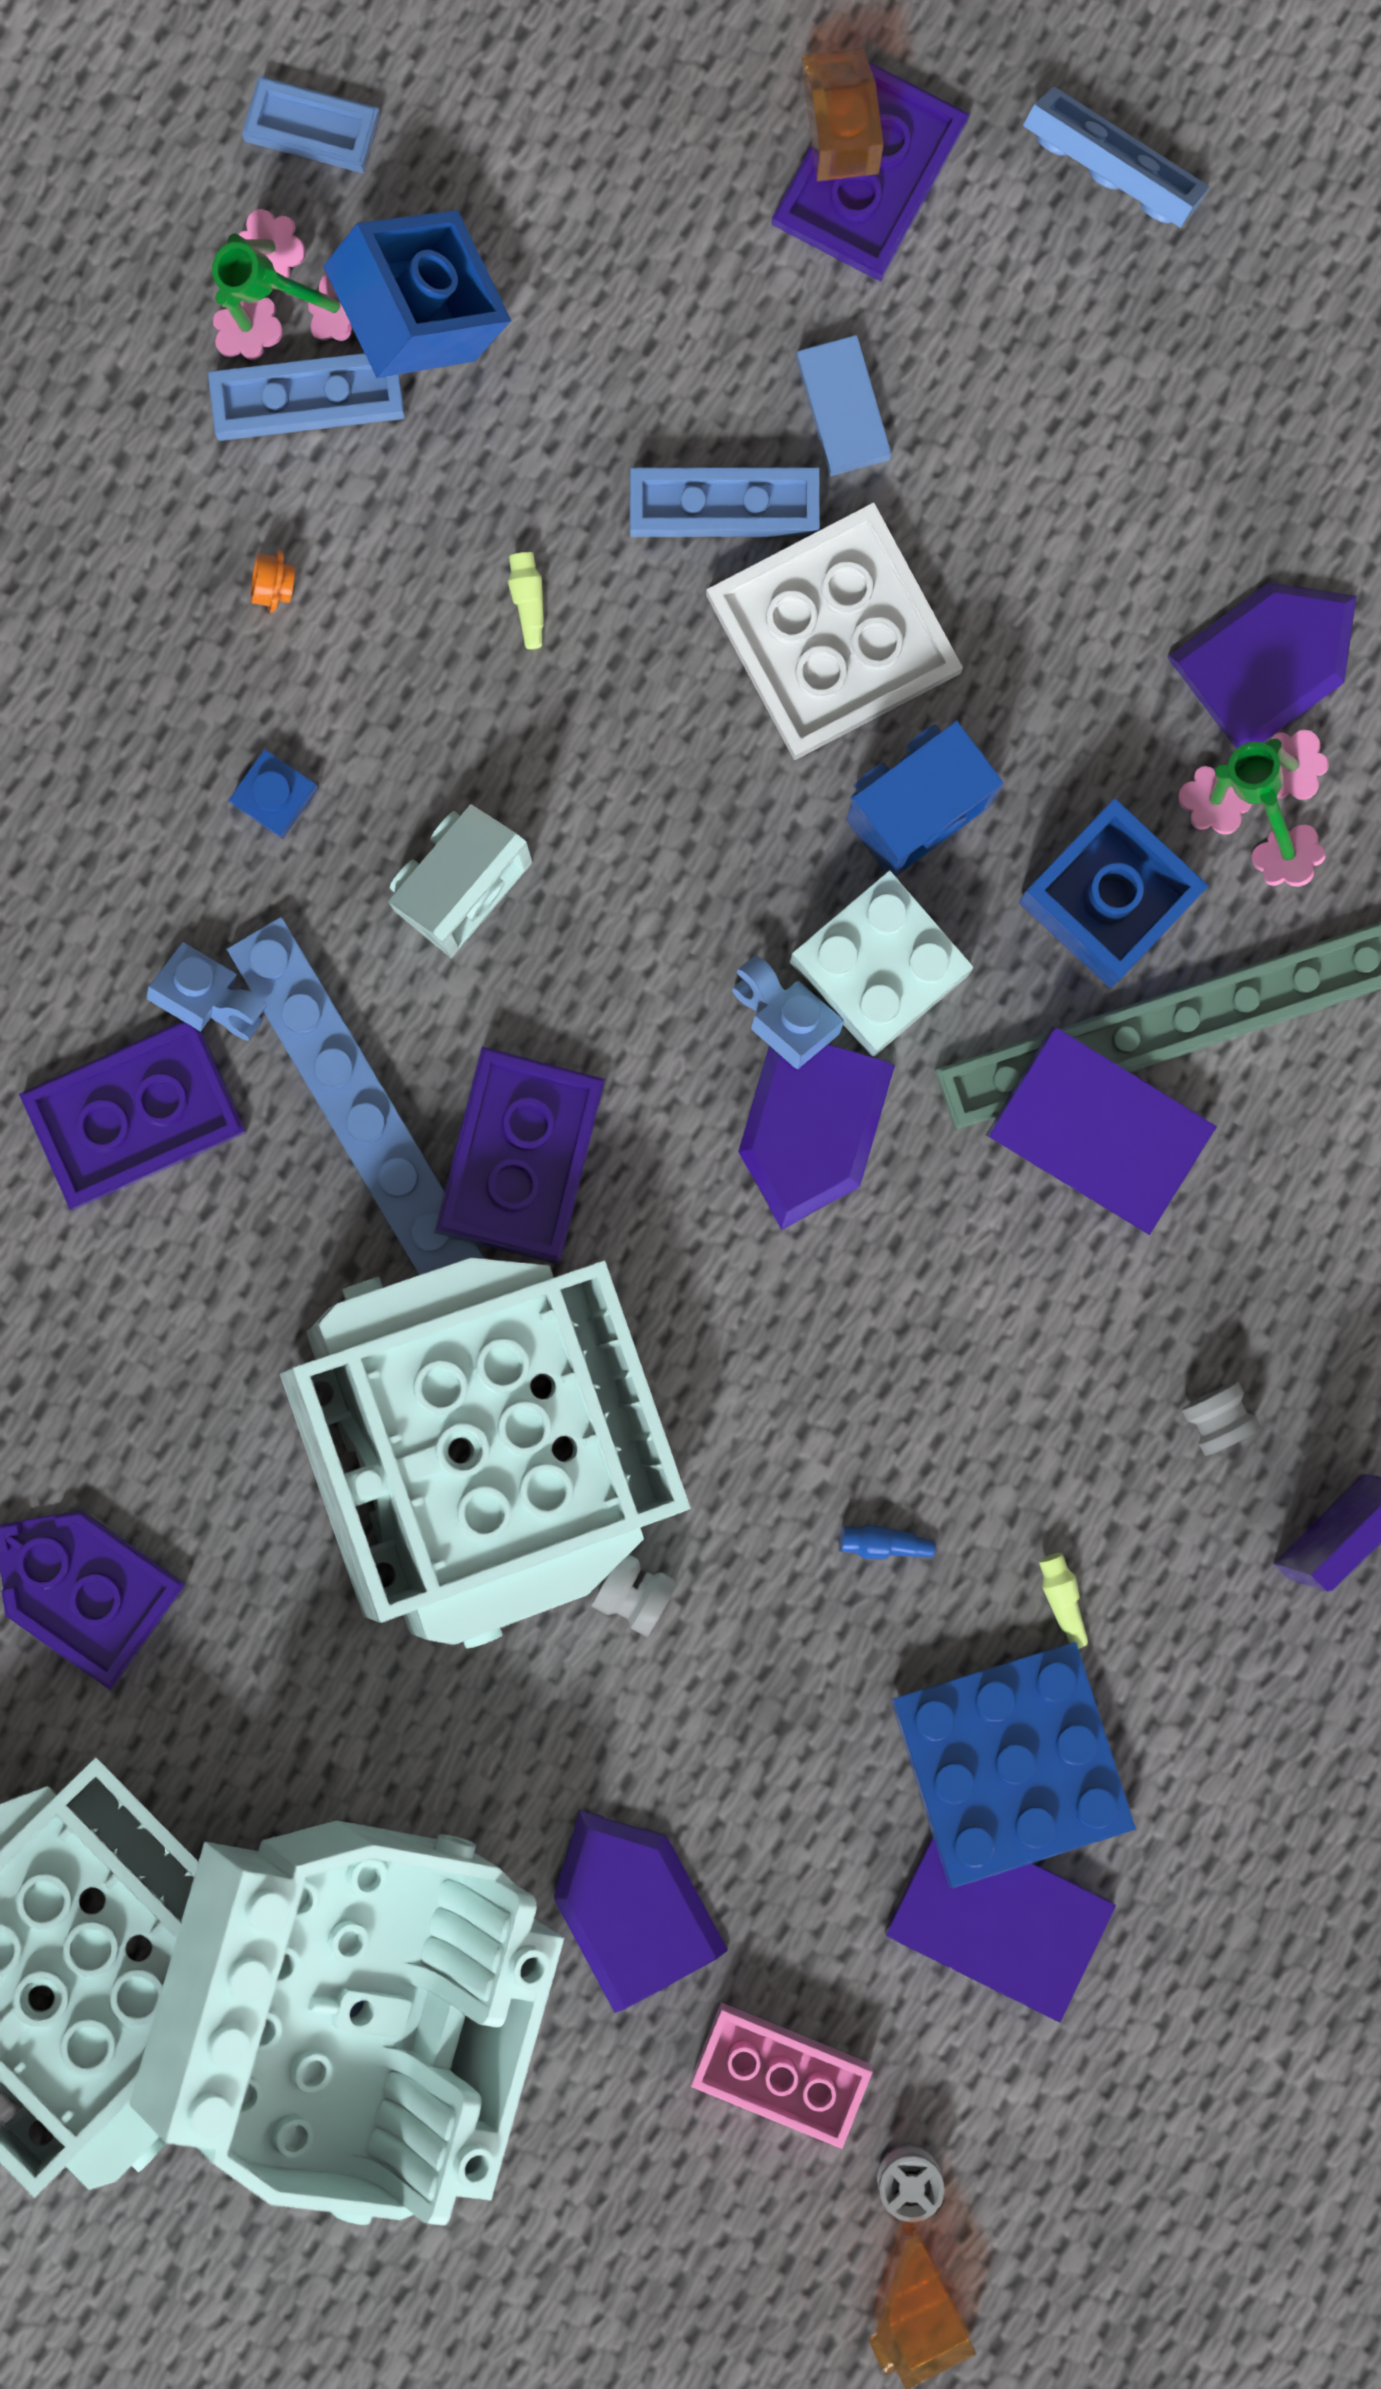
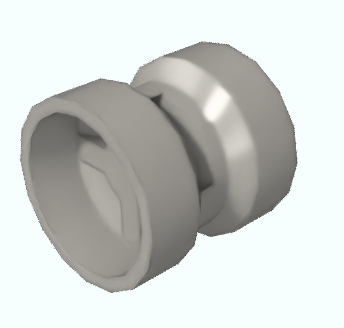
(635, 1595)

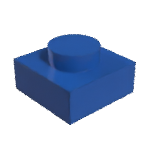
(273, 794)

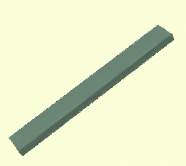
(1183, 1019)

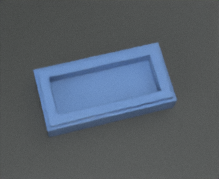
(311, 124)
(843, 405)

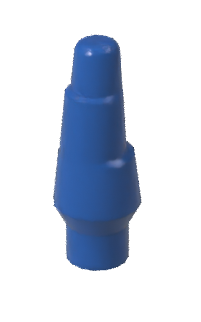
(880, 1542)

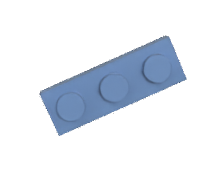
(1115, 157)
(301, 397)
(724, 502)

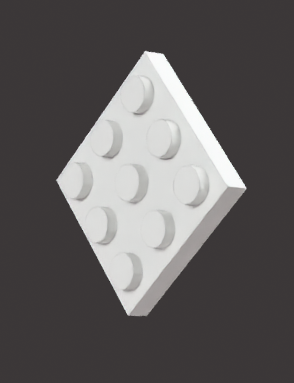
(834, 631)

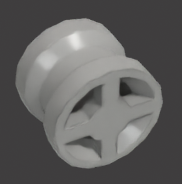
(1221, 1418)
(918, 2194)

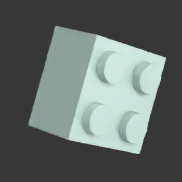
(881, 964)

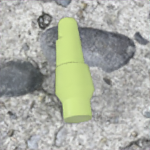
(526, 592)
(1062, 1594)

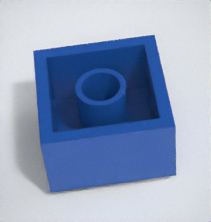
(416, 293)
(923, 798)
(1112, 893)

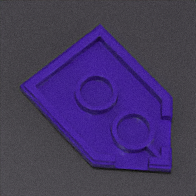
(1269, 659)
(813, 1129)
(83, 1591)
(633, 1910)

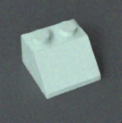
(459, 878)

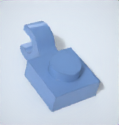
(201, 989)
(788, 1019)

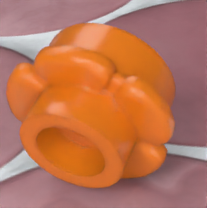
(271, 580)

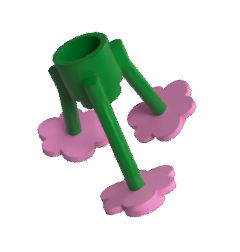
(249, 271)
(1260, 776)

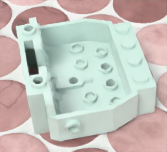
(512, 1521)
(85, 2052)
(334, 2108)

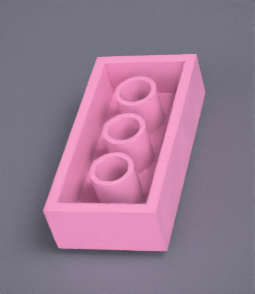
(781, 2075)

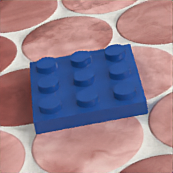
(1012, 1765)

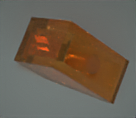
(842, 114)
(916, 2315)

